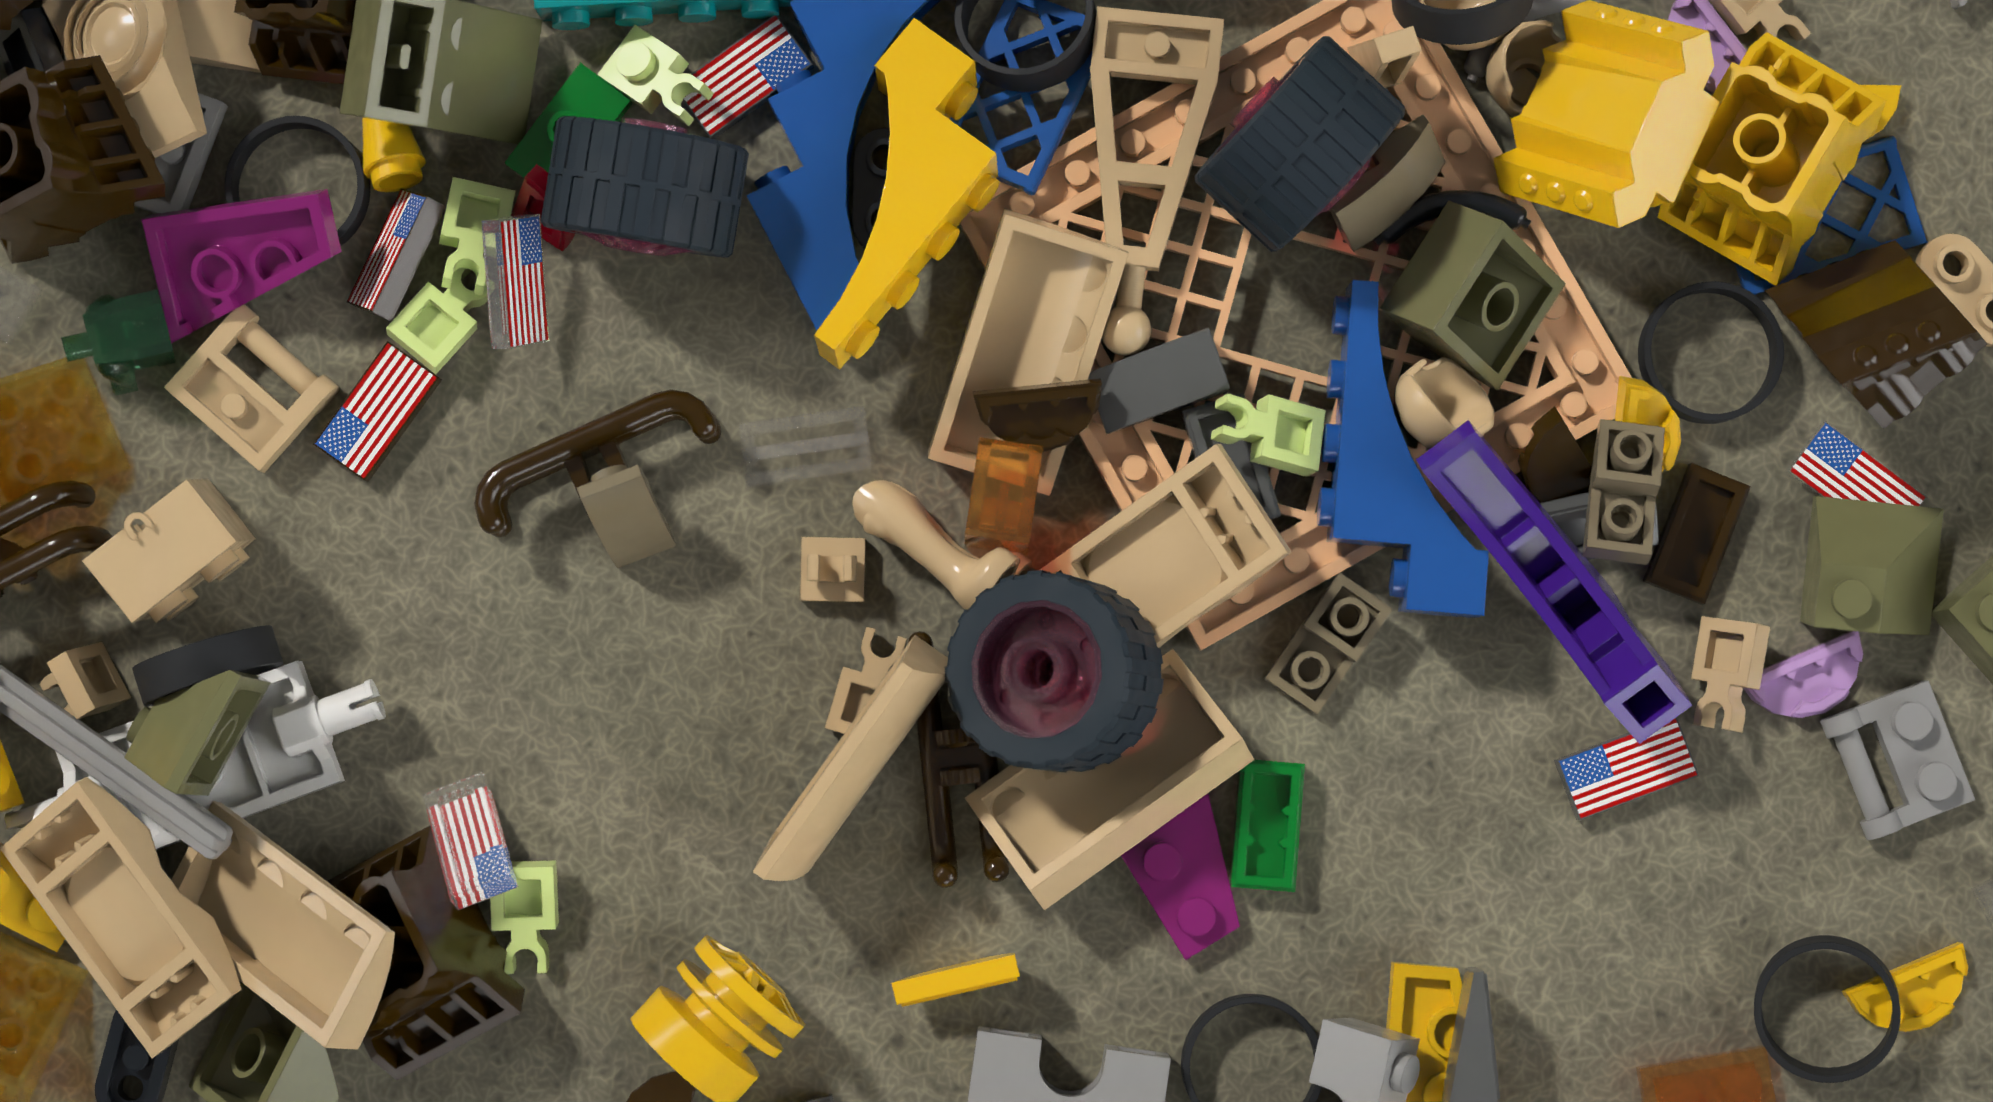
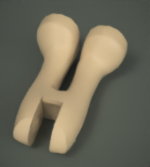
(903, 521)

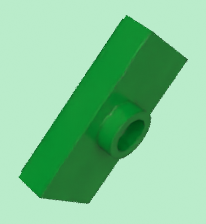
(580, 96)
(1267, 826)

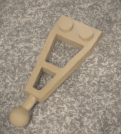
(1152, 49)

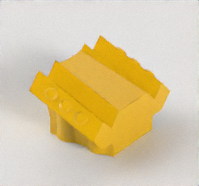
(1612, 116)
(1772, 157)

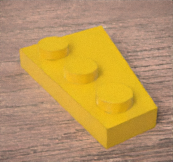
(1425, 1006)

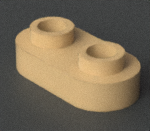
(1973, 285)

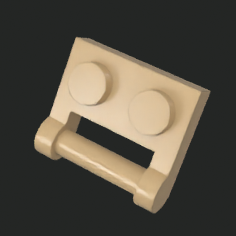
(236, 403)

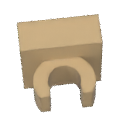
(833, 569)
(86, 680)

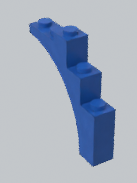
(820, 115)

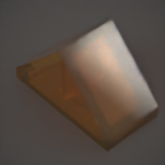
(1003, 495)

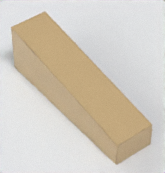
(1388, 56)

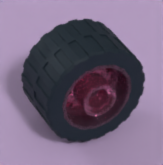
(1300, 144)
(644, 187)
(1053, 672)

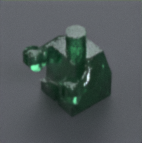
(123, 338)

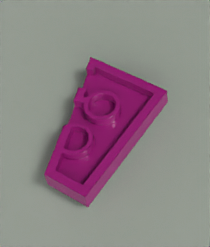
(234, 252)
(1186, 878)

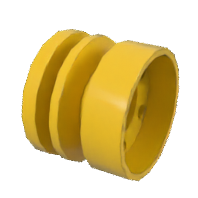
(716, 1023)

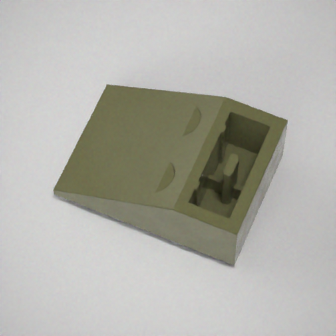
(442, 67)

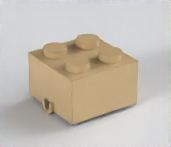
(182, 542)

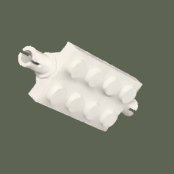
(276, 760)

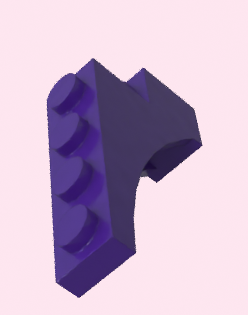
(1556, 581)

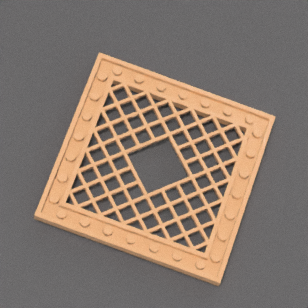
(1149, 132)

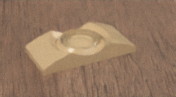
(146, 58)
(1181, 545)
(123, 915)

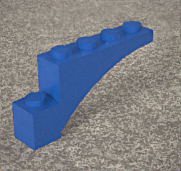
(1375, 484)

